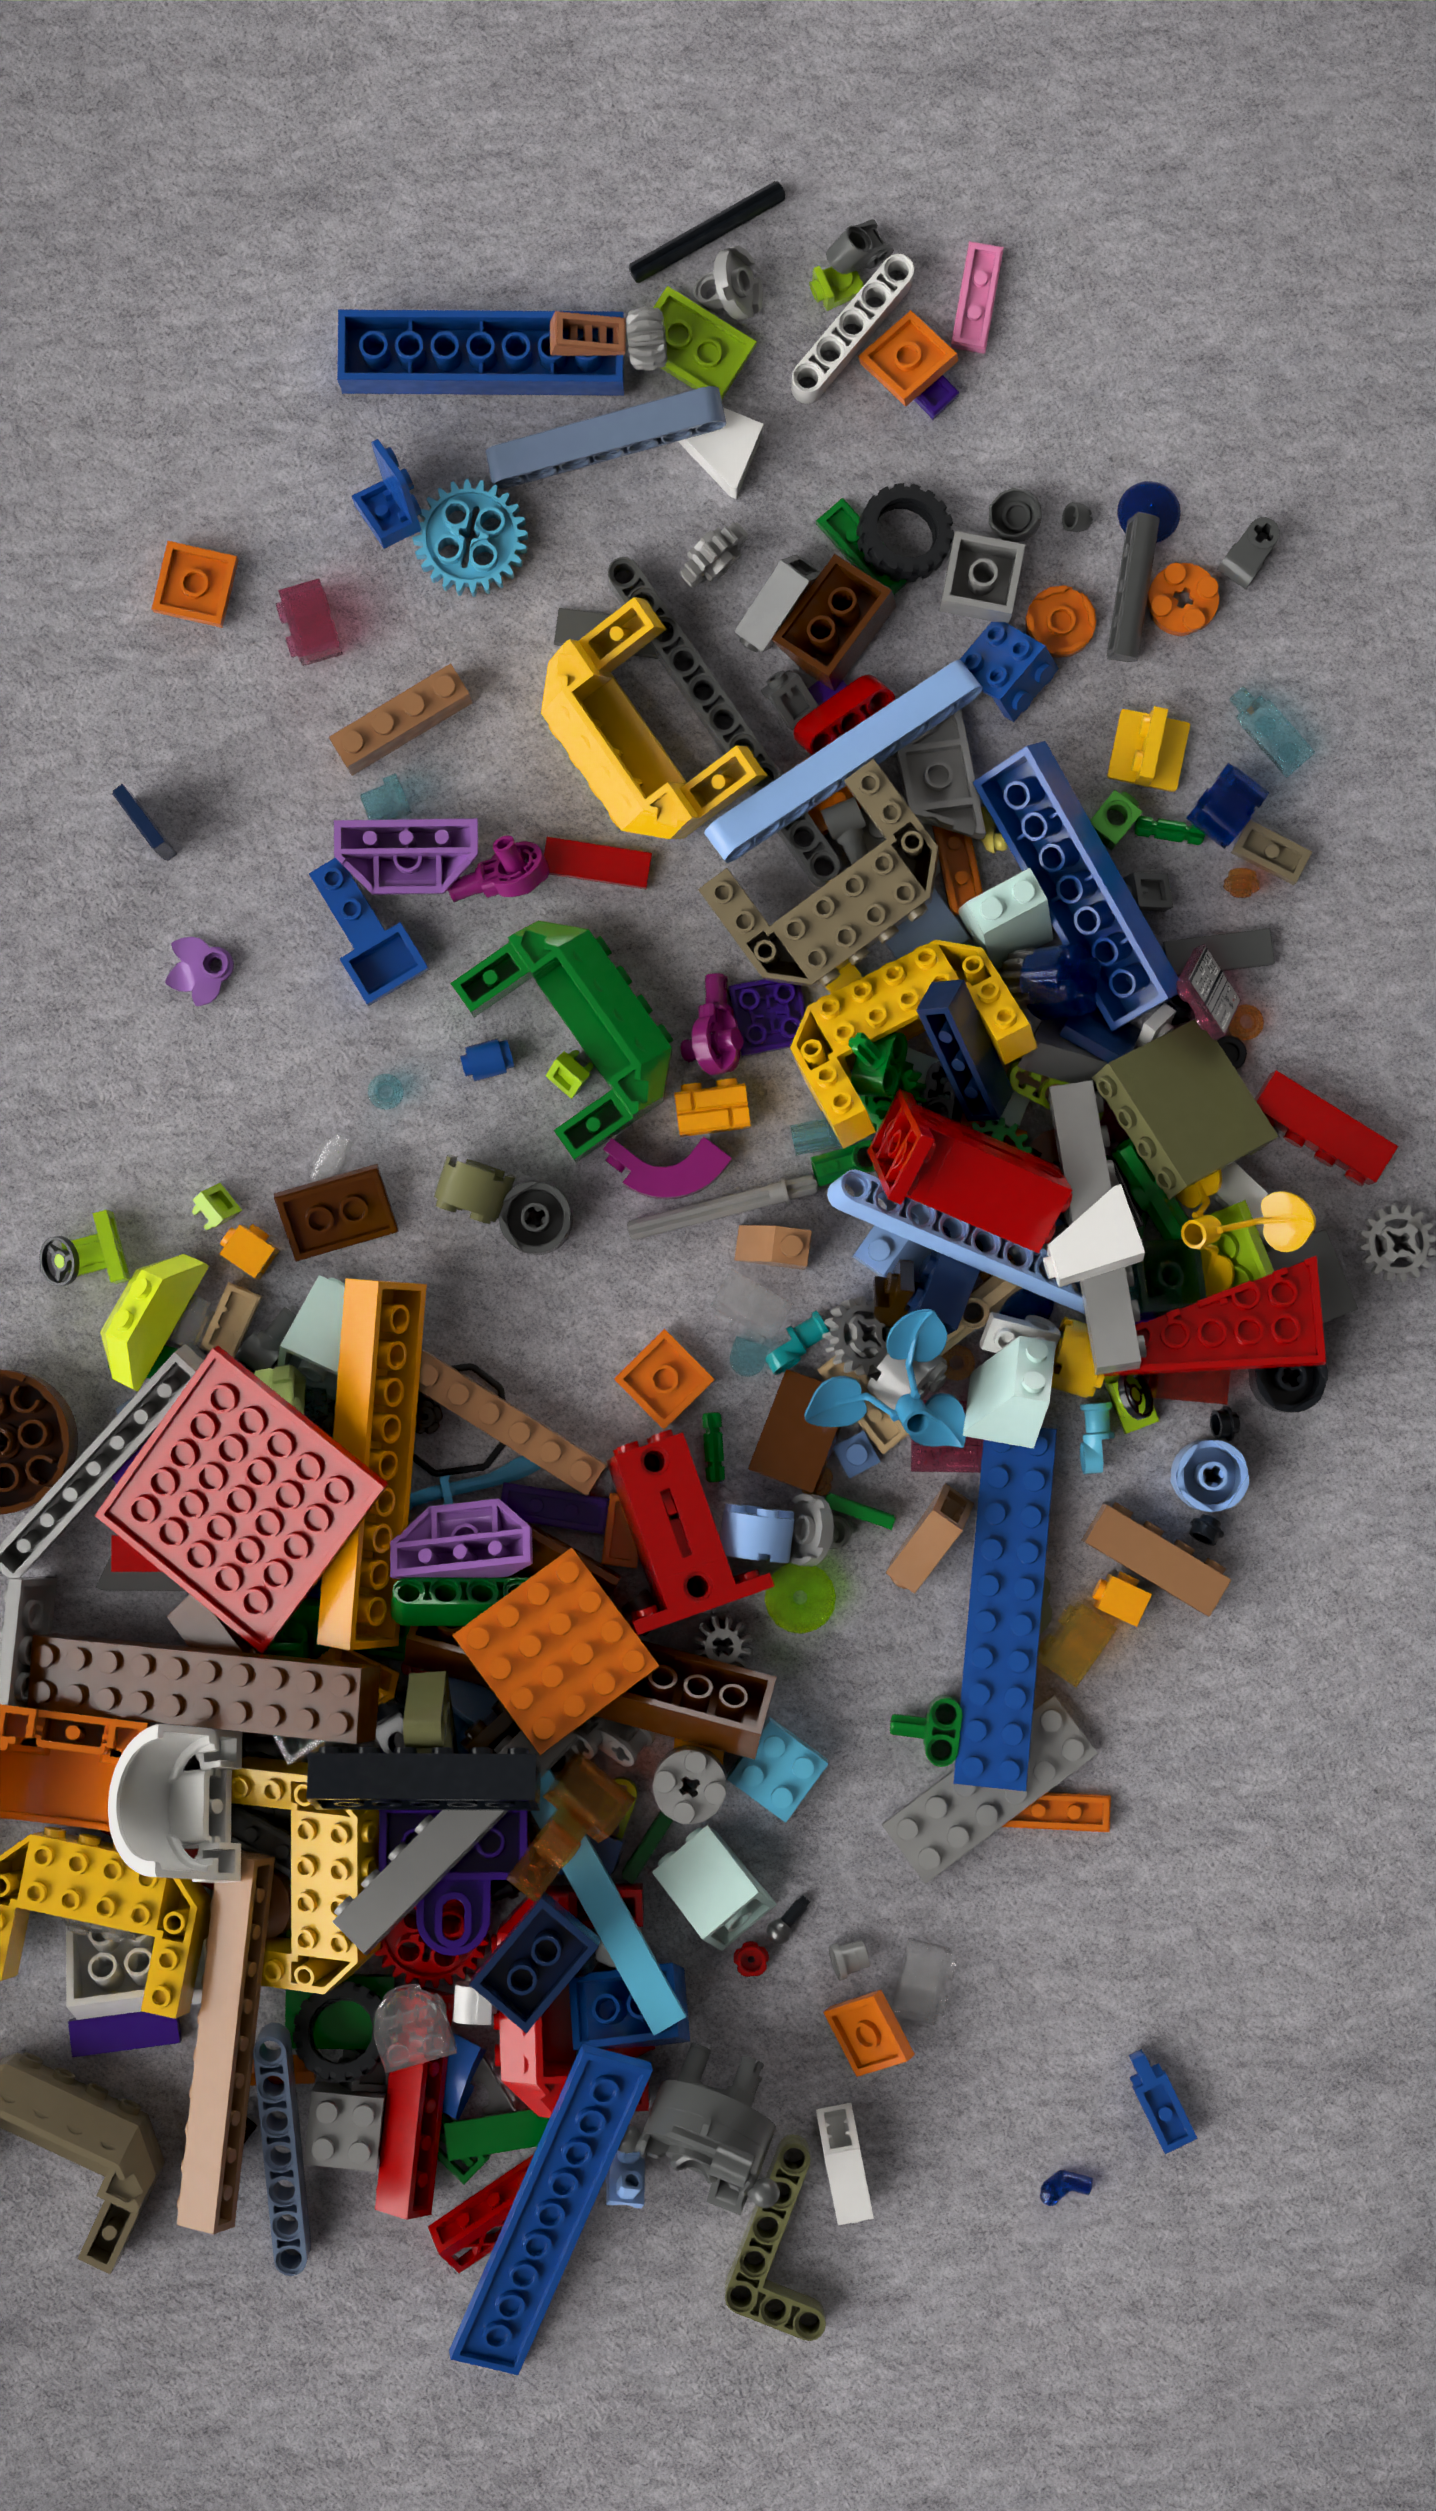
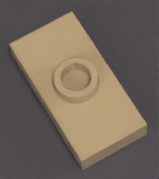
(231, 1319)

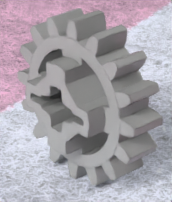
(714, 554)
(1407, 1231)
(856, 1335)

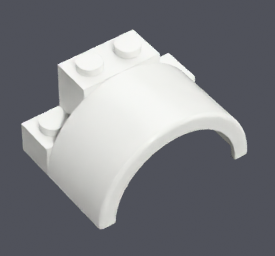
(163, 1810)

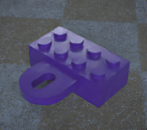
(467, 1881)

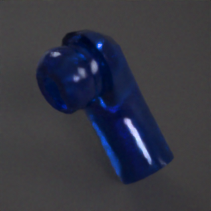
(1061, 2184)

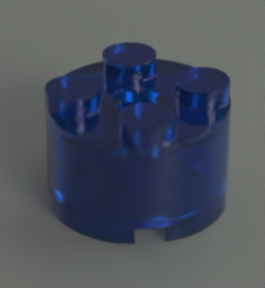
(1227, 805)
(1060, 981)

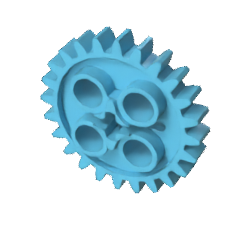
(501, 543)

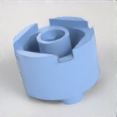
(1230, 1470)
(757, 1533)

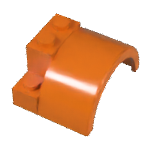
(67, 1772)

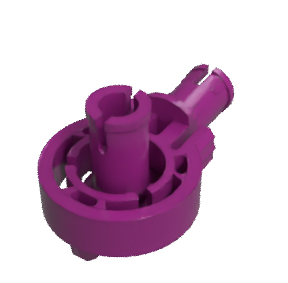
(505, 872)
(719, 1019)

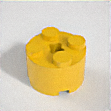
(1074, 1362)

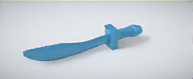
(512, 1471)

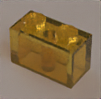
(1075, 1643)

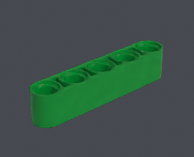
(446, 1599)

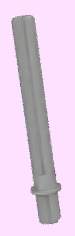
(724, 1206)

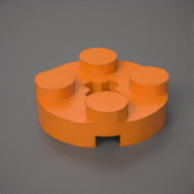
(1201, 589)

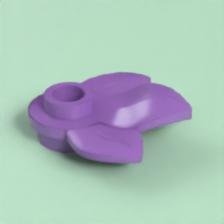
(195, 971)

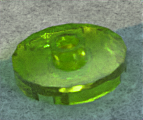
(805, 1616)

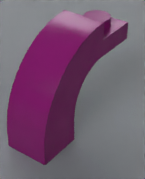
(670, 1182)

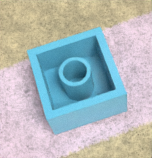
(781, 1771)

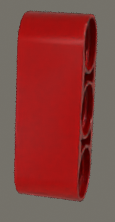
(842, 713)

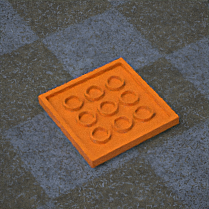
(555, 1651)

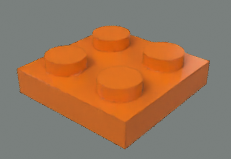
(908, 358)
(195, 584)
(664, 1379)
(869, 2033)

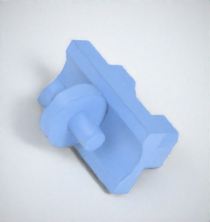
(626, 2180)

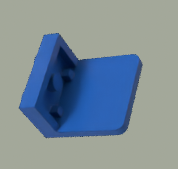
(388, 504)
(1009, 667)

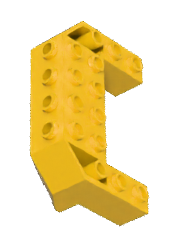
(618, 748)
(888, 1004)
(328, 1863)
(94, 1885)

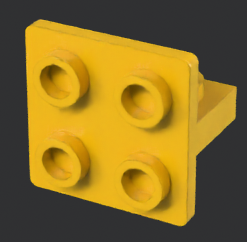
(1148, 749)

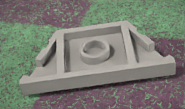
(939, 779)

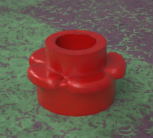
(747, 1968)

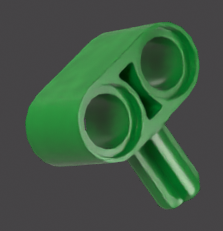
(878, 1064)
(931, 1729)

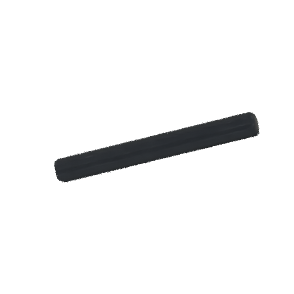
(707, 231)

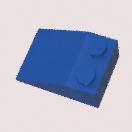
(609, 2017)

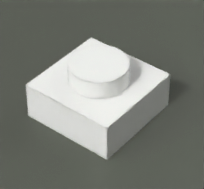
(1157, 1025)

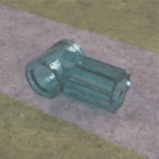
(814, 1137)

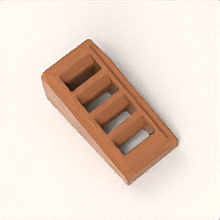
(587, 322)

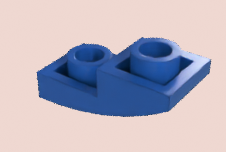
(459, 2074)

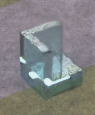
(386, 801)

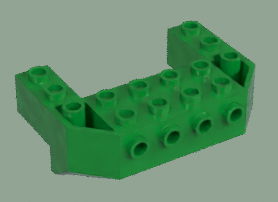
(598, 1011)

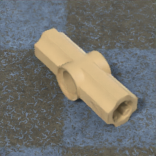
(991, 1297)

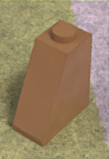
(773, 1246)
(930, 1539)

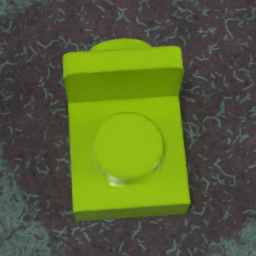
(834, 287)

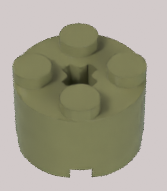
(472, 1188)

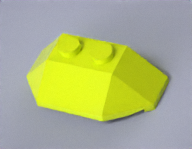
(148, 1316)

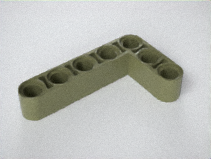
(429, 1712)
(767, 2244)

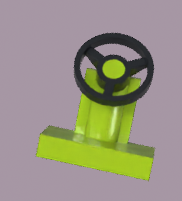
(87, 1253)
(1131, 1401)

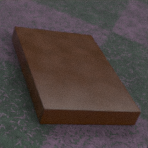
(336, 1212)
(790, 1446)

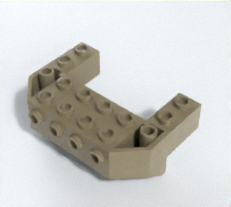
(851, 909)
(92, 2132)

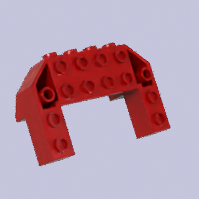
(539, 2061)

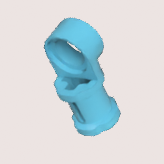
(1097, 1428)

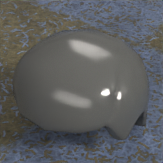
(1015, 515)

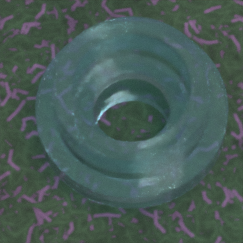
(375, 1087)

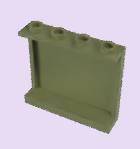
(1184, 1107)

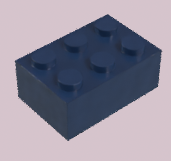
(535, 1962)

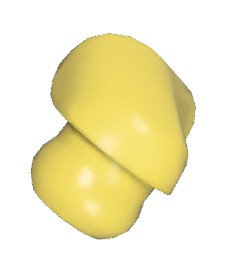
(992, 841)

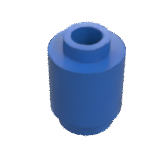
(487, 1059)

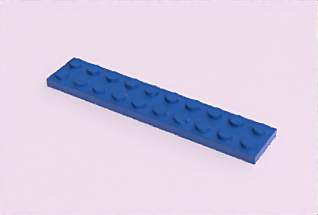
(1005, 1613)
(550, 2209)

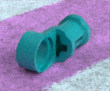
(802, 1337)

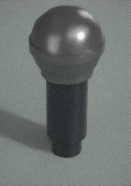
(780, 1929)

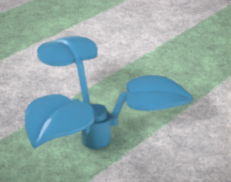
(937, 1423)

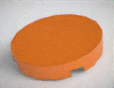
(1061, 620)

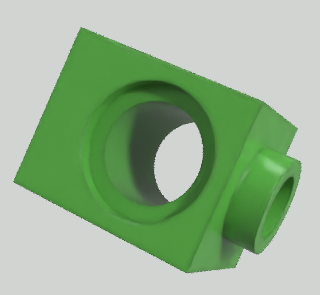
(1110, 833)

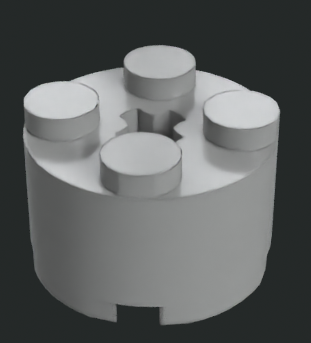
(895, 1382)
(684, 1805)

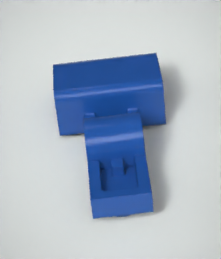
(380, 958)

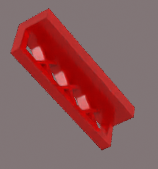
(473, 2218)

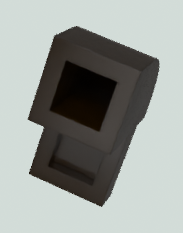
(894, 1293)

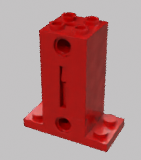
(967, 1174)
(675, 1533)

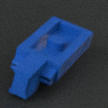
(1160, 2104)

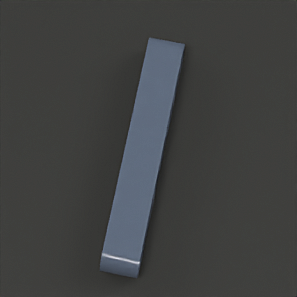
(606, 437)
(282, 2165)

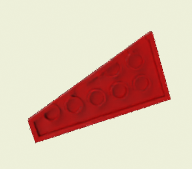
(1243, 1327)

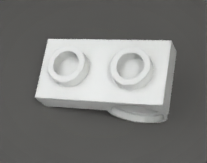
(1004, 1329)
(470, 2005)

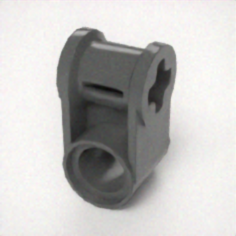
(858, 248)
(1248, 555)

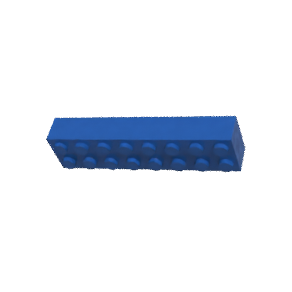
(467, 354)
(1082, 884)

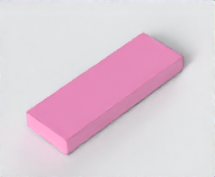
(977, 297)

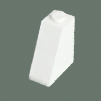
(727, 451)
(1096, 1242)
(844, 2164)

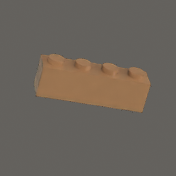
(401, 719)
(1156, 1559)

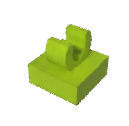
(568, 1073)
(216, 1206)

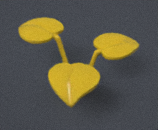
(1286, 1228)

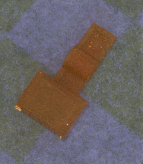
(584, 1803)

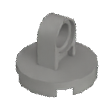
(735, 285)
(815, 1530)

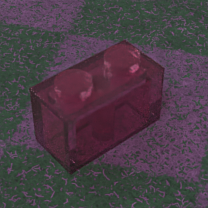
(309, 621)

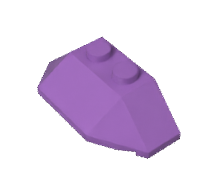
(406, 853)
(463, 1542)

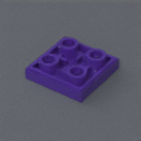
(767, 1014)

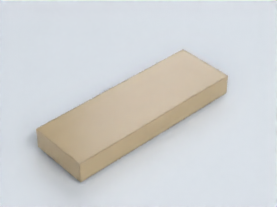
(876, 1422)

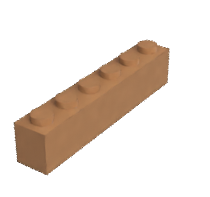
(509, 1424)

